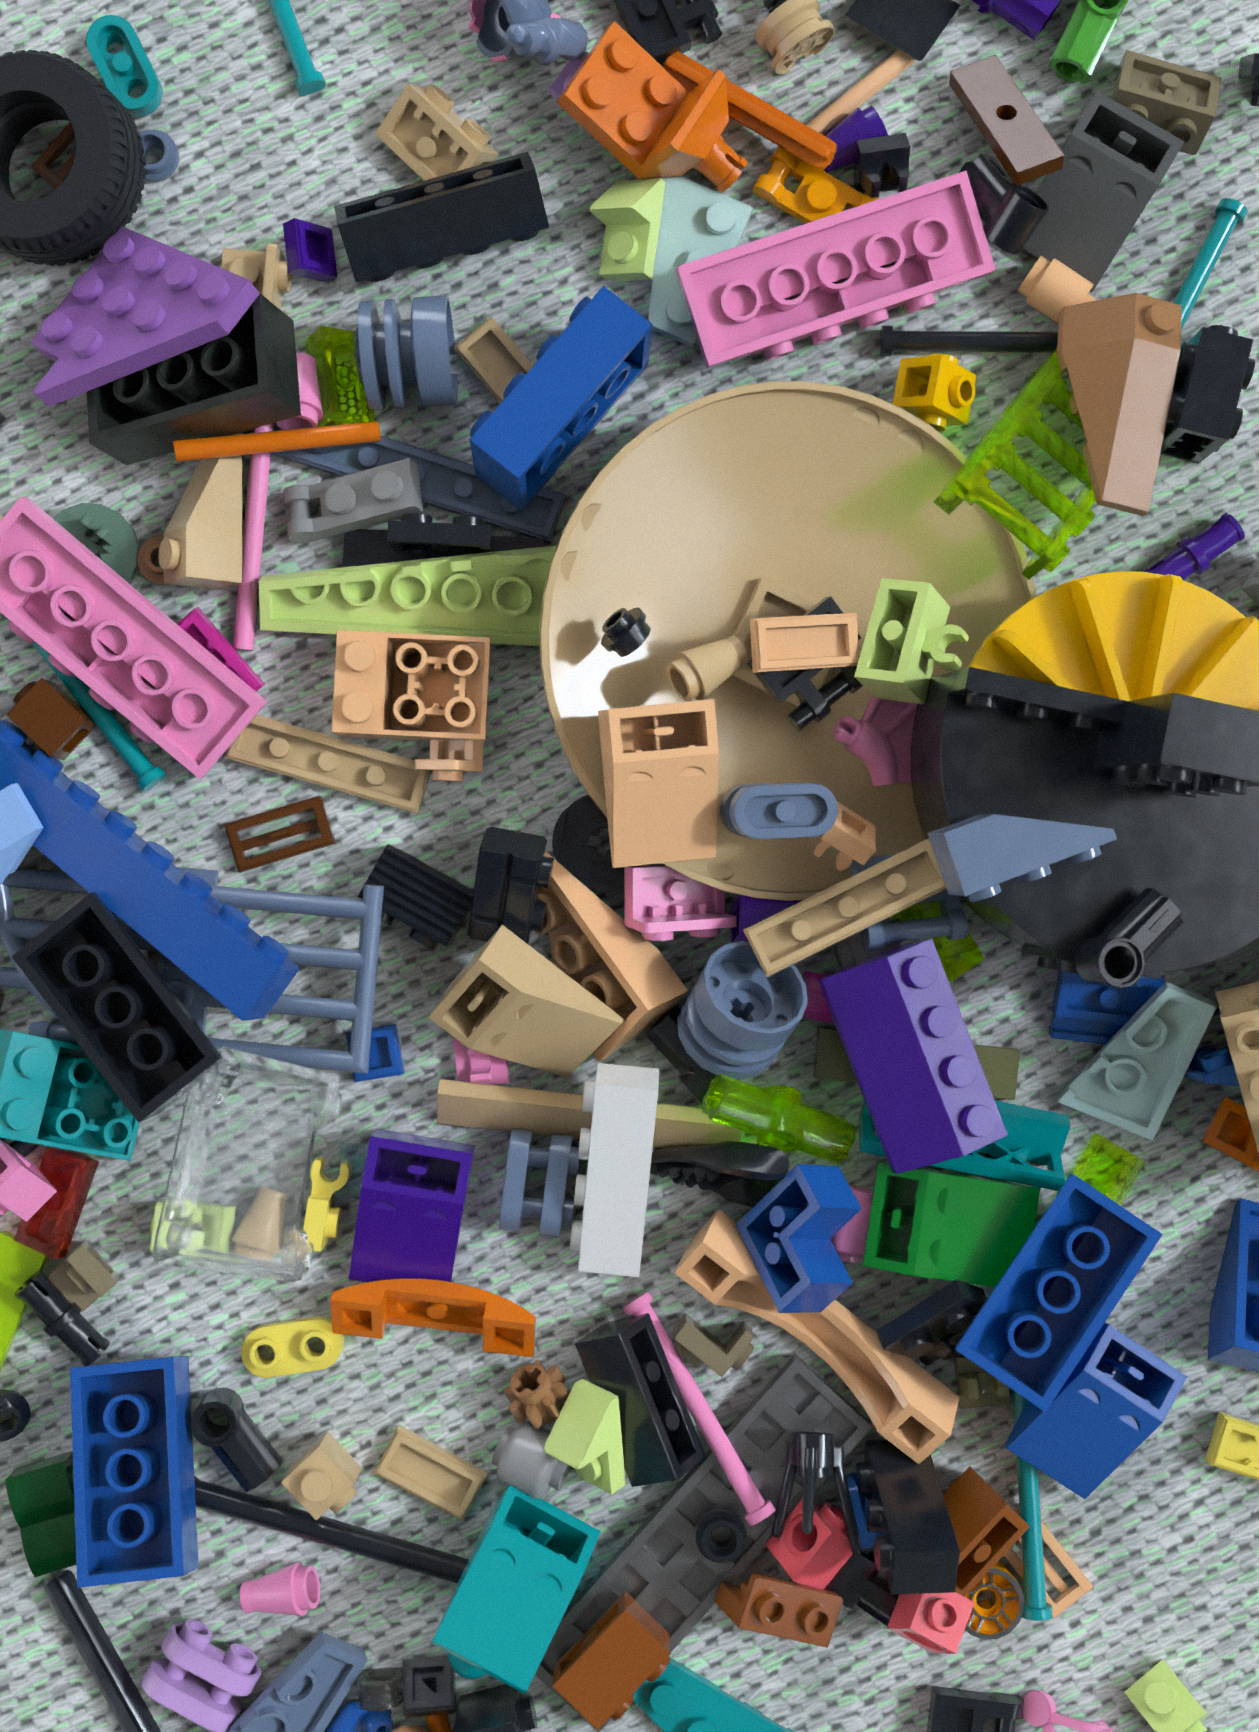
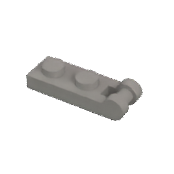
(353, 501)

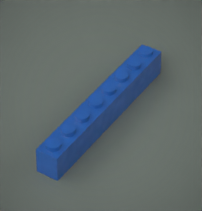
(144, 885)

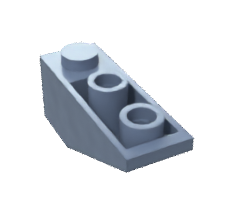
(996, 848)

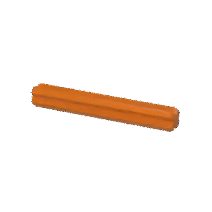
(759, 115)

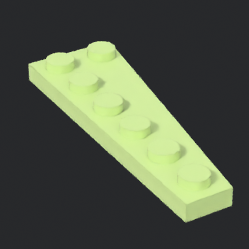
(450, 595)

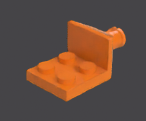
(649, 115)

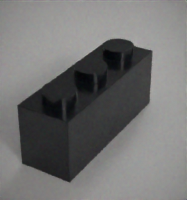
(653, 1417)
(910, 1521)

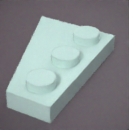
(692, 226)
(1143, 1063)

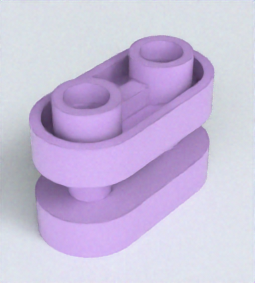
(201, 1677)

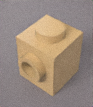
(323, 1477)

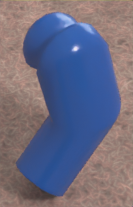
(355, 1719)

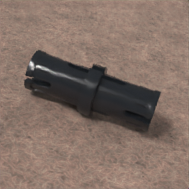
(62, 1318)

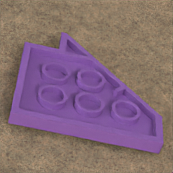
(134, 311)

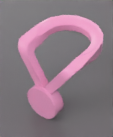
(1040, 1711)

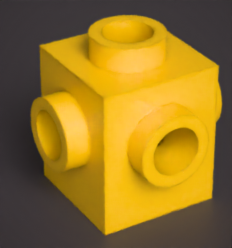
(935, 390)

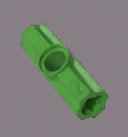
(1085, 39)

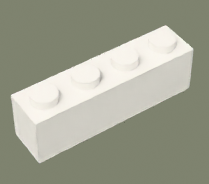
(617, 1169)

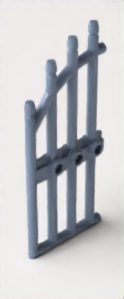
(197, 999)

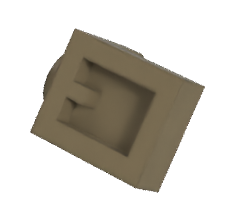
(84, 1276)

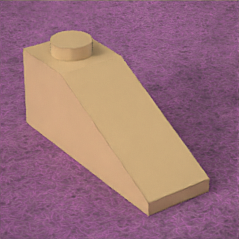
(206, 529)

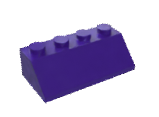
(912, 1056)

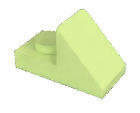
(632, 228)
(590, 1436)

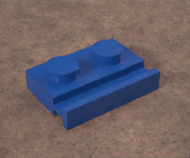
(1095, 1011)

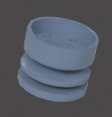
(406, 352)
(738, 1015)

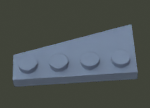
(307, 1690)

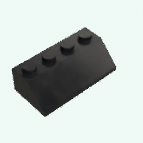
(118, 1008)

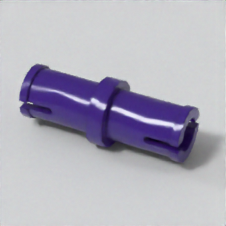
(1196, 552)

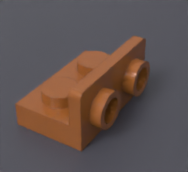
(781, 1608)

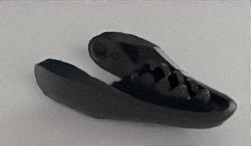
(729, 1168)

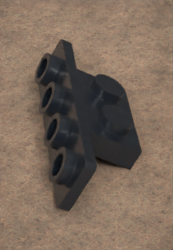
(421, 539)

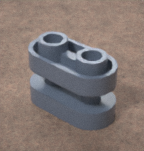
(778, 810)
(555, 1208)

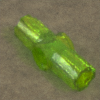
(778, 1118)

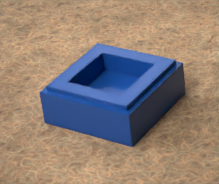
(385, 1054)

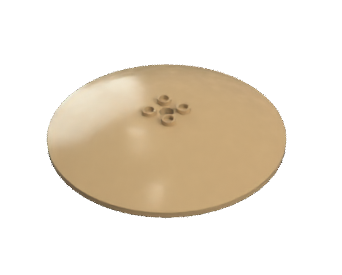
(761, 513)

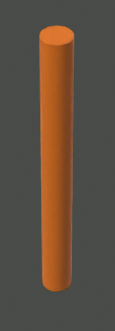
(276, 441)

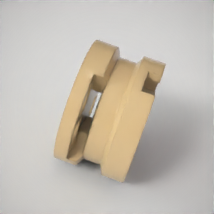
(793, 32)

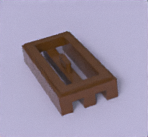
(321, 822)

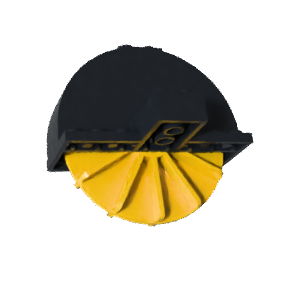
(1118, 712)

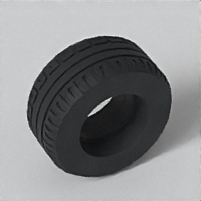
(106, 169)

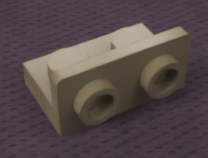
(1168, 96)

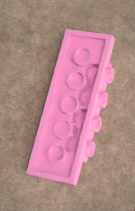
(836, 272)
(118, 642)

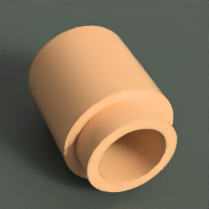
(1054, 286)

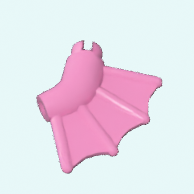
(881, 739)

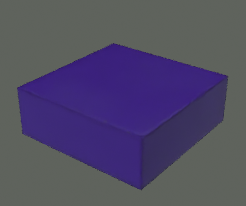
(309, 250)

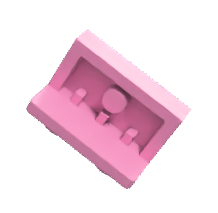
(667, 901)

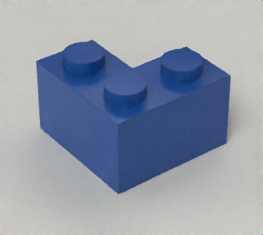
(792, 1234)

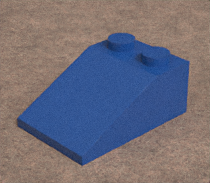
(1236, 1295)

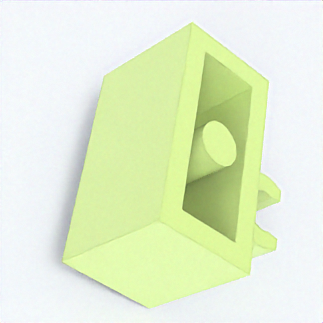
(906, 640)

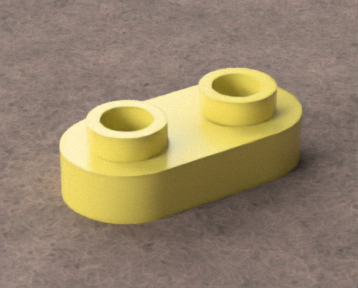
(291, 1347)

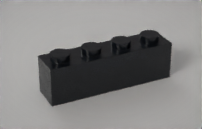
(442, 218)

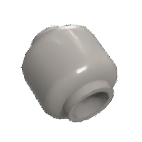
(525, 1464)

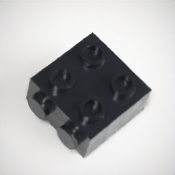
(1207, 393)

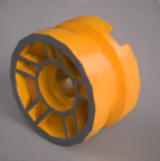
(1001, 1615)

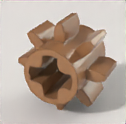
(536, 1394)

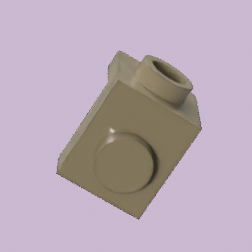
(701, 1346)

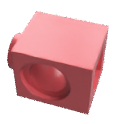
(807, 1560)
(931, 1620)

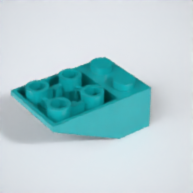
(60, 1099)
(516, 1587)

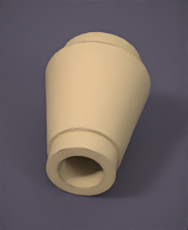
(704, 668)

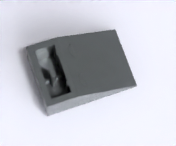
(1104, 186)

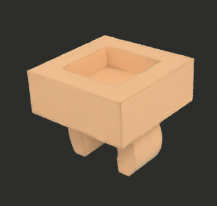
(851, 836)

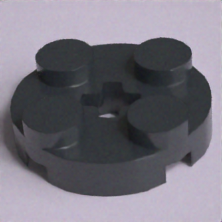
(572, 849)

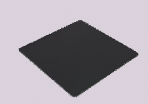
(905, 24)

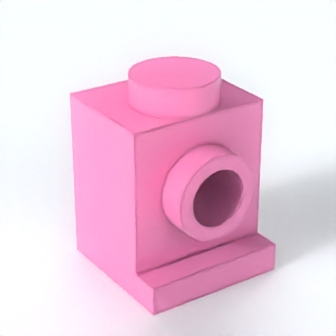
(21, 1184)

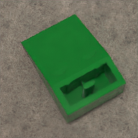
(947, 1224)

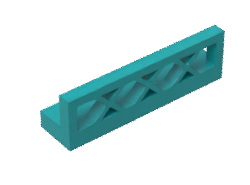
(1032, 1137)

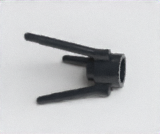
(813, 1456)

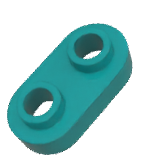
(125, 68)

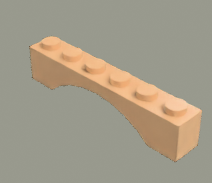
(896, 1392)

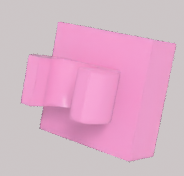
(478, 1066)

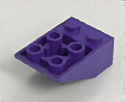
(410, 1207)

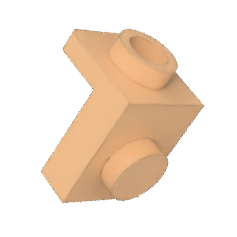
(452, 758)

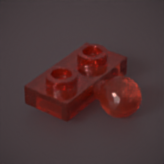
(55, 1222)

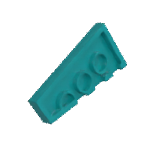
(690, 1703)

